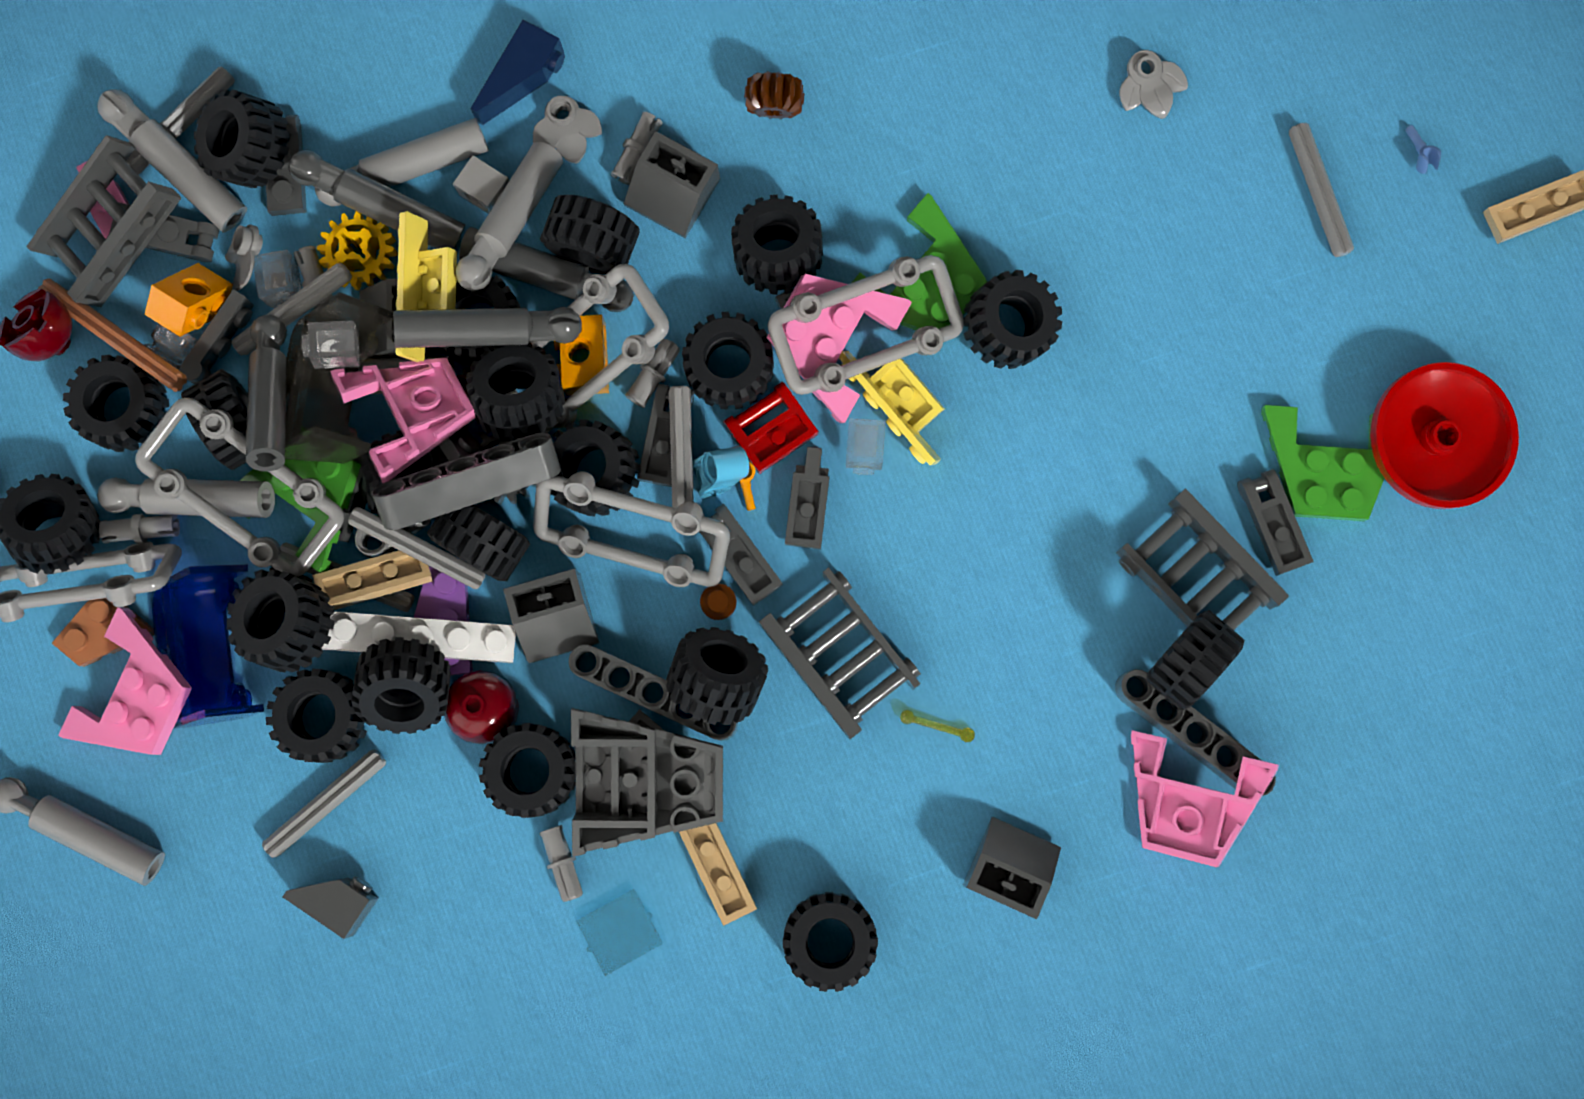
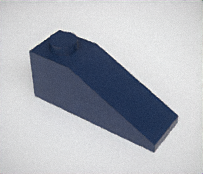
(520, 70)

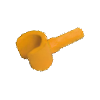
(745, 484)

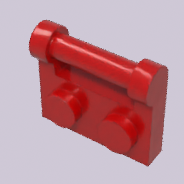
(776, 437)

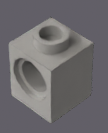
(480, 184)

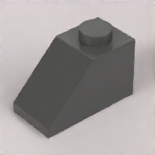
(335, 904)

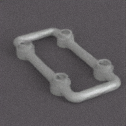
(808, 307)
(635, 348)
(174, 484)
(685, 519)
(118, 590)

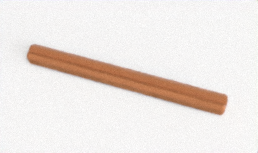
(118, 339)

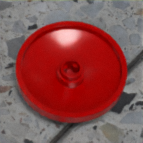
(1444, 435)

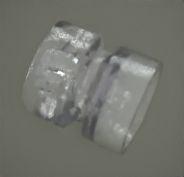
(171, 346)

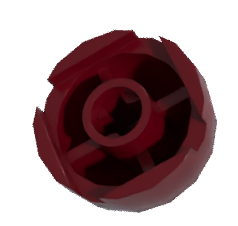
(38, 329)
(481, 706)

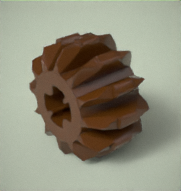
(774, 95)

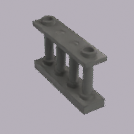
(127, 239)
(1211, 539)
(805, 657)

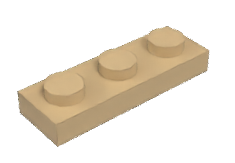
(1536, 207)
(372, 578)
(718, 872)

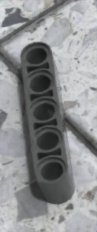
(466, 481)
(635, 689)
(1177, 725)

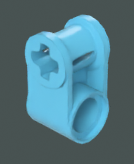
(720, 470)

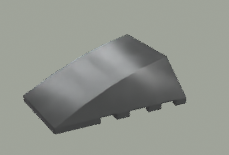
(640, 782)

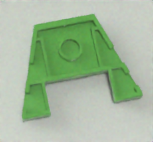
(965, 275)
(1321, 478)
(339, 485)

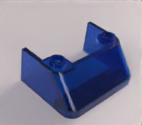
(194, 635)

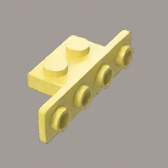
(424, 275)
(904, 401)

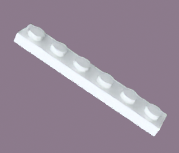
(453, 638)

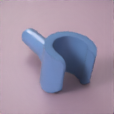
(1427, 154)

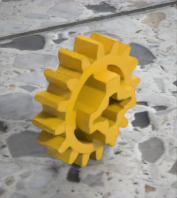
(368, 239)

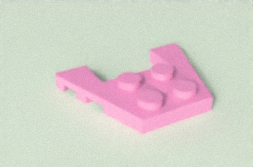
(826, 336)
(424, 402)
(143, 701)
(1189, 818)

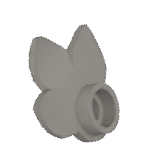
(1151, 89)
(570, 133)
(242, 252)

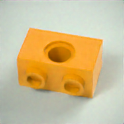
(187, 299)
(593, 338)

